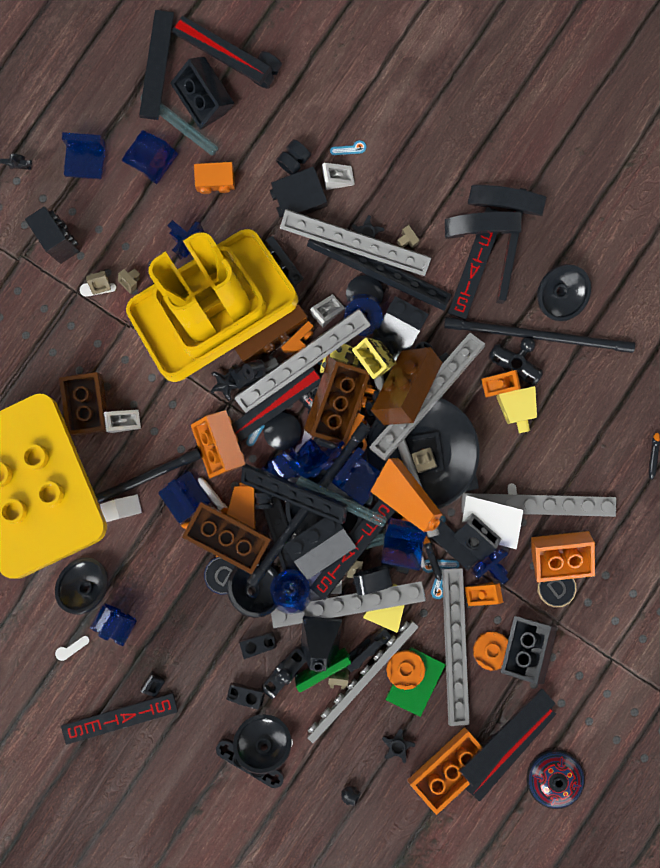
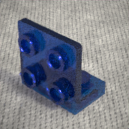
(83, 155)
(150, 156)
(311, 459)
(357, 477)
(403, 544)

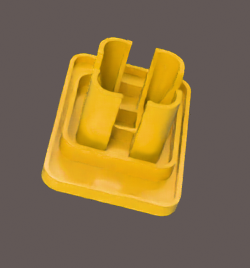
(210, 302)
(43, 490)

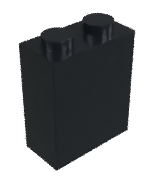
(299, 193)

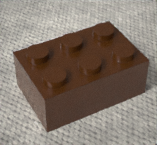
(84, 403)

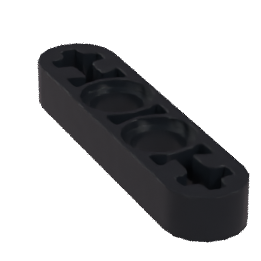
(226, 756)

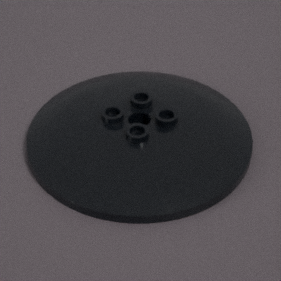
(453, 446)

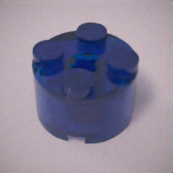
(368, 304)
(280, 465)
(283, 584)
(113, 624)

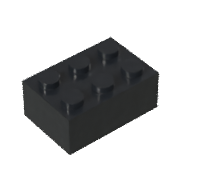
(53, 234)

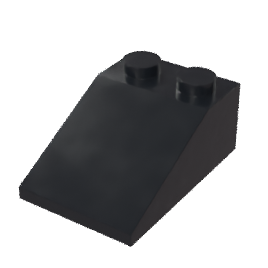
(404, 323)

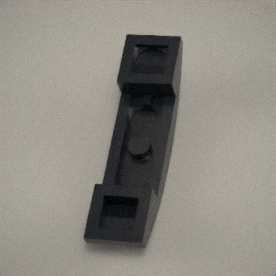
(507, 198)
(483, 223)

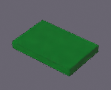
(310, 677)
(415, 699)

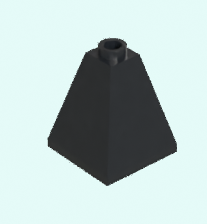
(320, 641)

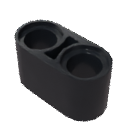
(372, 580)

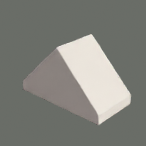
(337, 176)
(326, 310)
(122, 421)
(121, 508)

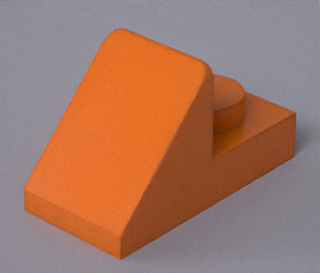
(295, 343)
(501, 383)
(484, 594)

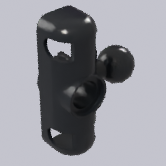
(527, 368)
(284, 673)

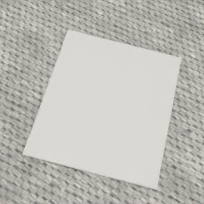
(500, 518)

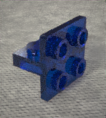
(179, 234)
(183, 496)
(492, 566)

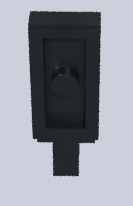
(285, 263)
(367, 648)

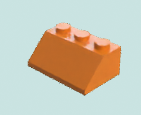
(217, 444)
(563, 556)

